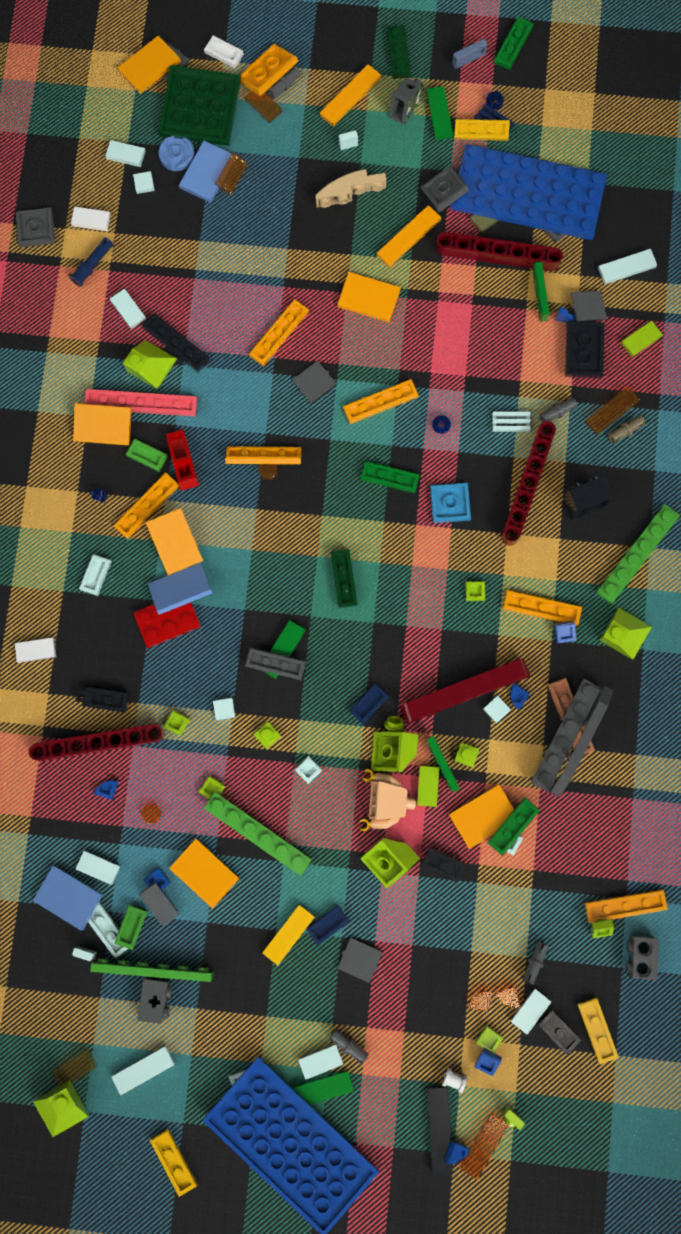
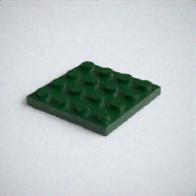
(200, 105)

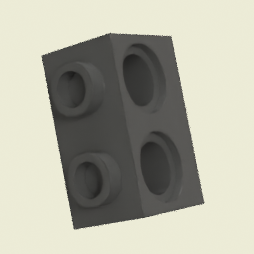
(648, 957)

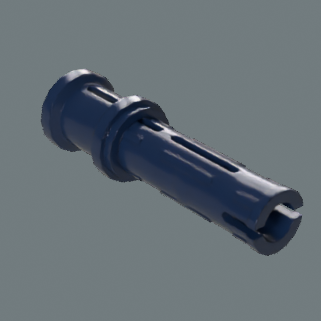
(86, 268)

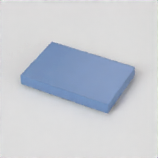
(204, 171)
(179, 588)
(68, 897)

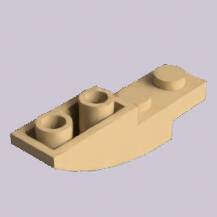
(341, 189)

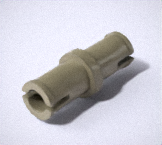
(626, 429)

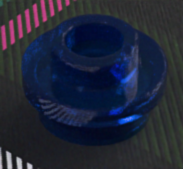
(495, 95)
(441, 419)
(99, 495)

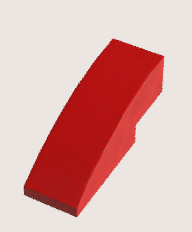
(182, 460)

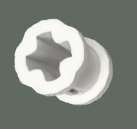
(454, 1080)

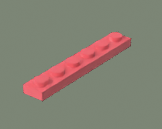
(144, 402)

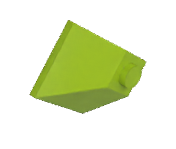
(149, 363)
(625, 633)
(393, 751)
(390, 860)
(61, 1108)

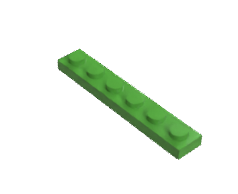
(637, 554)
(257, 833)
(143, 969)

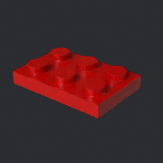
(166, 626)

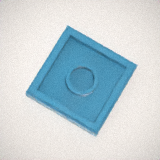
(450, 502)

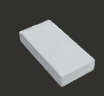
(223, 51)
(90, 218)
(35, 650)

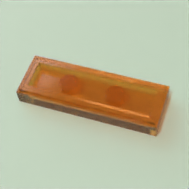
(612, 411)
(484, 1146)

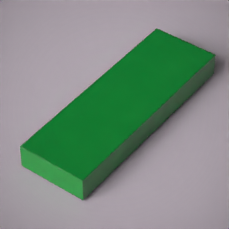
(513, 43)
(439, 113)
(540, 291)
(390, 477)
(287, 641)
(442, 764)
(513, 826)
(325, 1087)

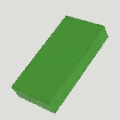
(146, 455)
(130, 927)

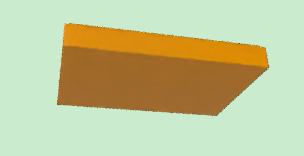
(149, 64)
(267, 69)
(369, 297)
(102, 424)
(174, 541)
(482, 816)
(204, 873)

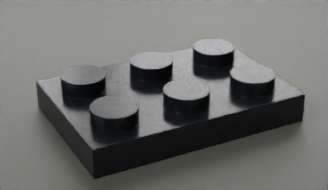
(584, 349)

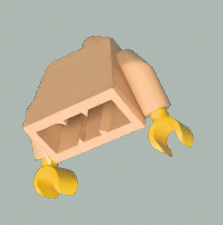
(387, 801)

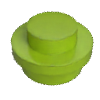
(394, 724)

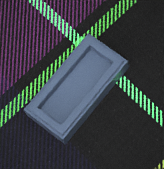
(469, 53)

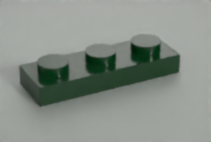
(398, 52)
(344, 578)

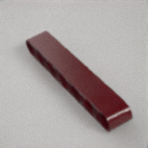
(491, 245)
(532, 475)
(465, 690)
(87, 743)

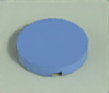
(176, 153)

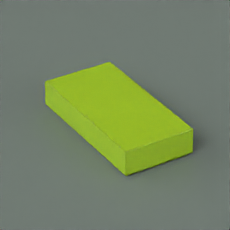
(641, 339)
(428, 786)

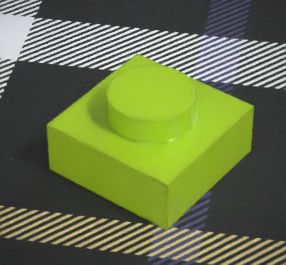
(267, 735)
(466, 755)
(602, 928)
(512, 1118)

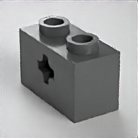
(148, 1010)

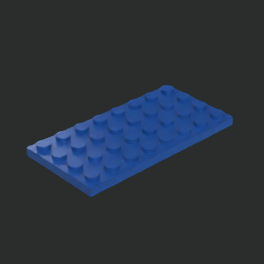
(530, 192)
(291, 1146)

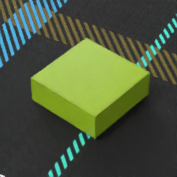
(475, 590)
(176, 723)
(211, 786)
(489, 1039)

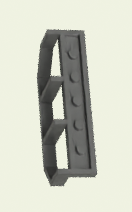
(566, 735)

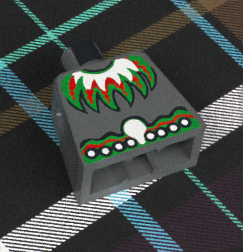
(407, 92)

